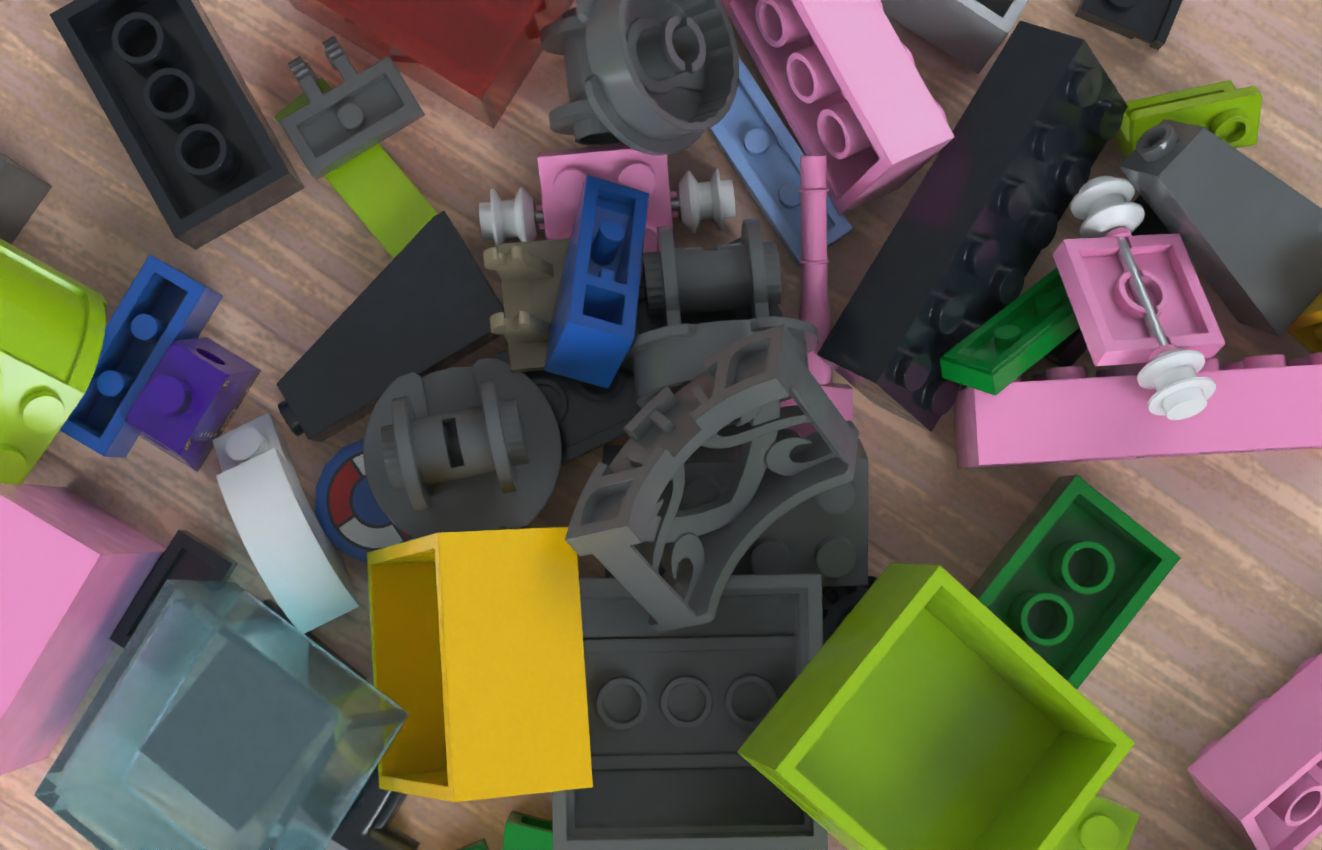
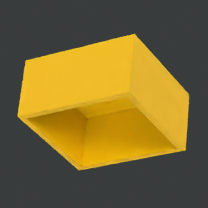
(485, 659)

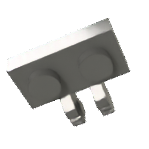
(351, 115)

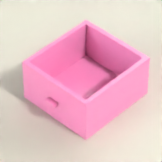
(62, 594)

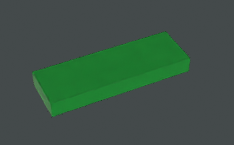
(1013, 338)

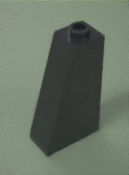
(412, 318)

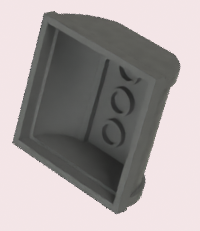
(677, 711)

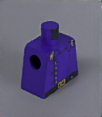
(191, 399)

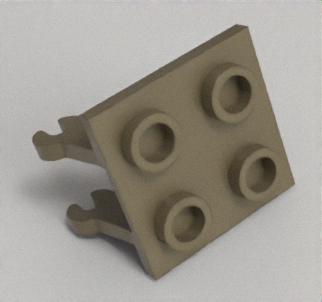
(529, 286)

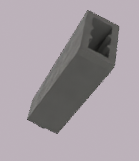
(1237, 221)

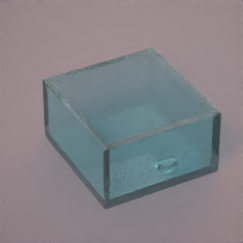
(219, 733)

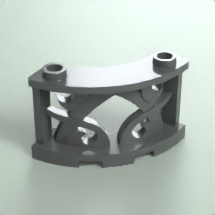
(776, 471)

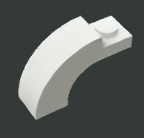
(280, 527)

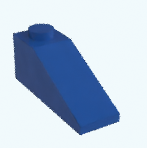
(599, 284)

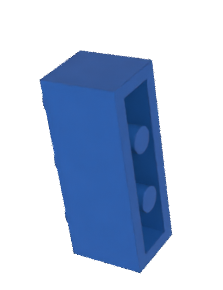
(153, 314)

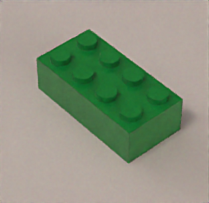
(1074, 577)

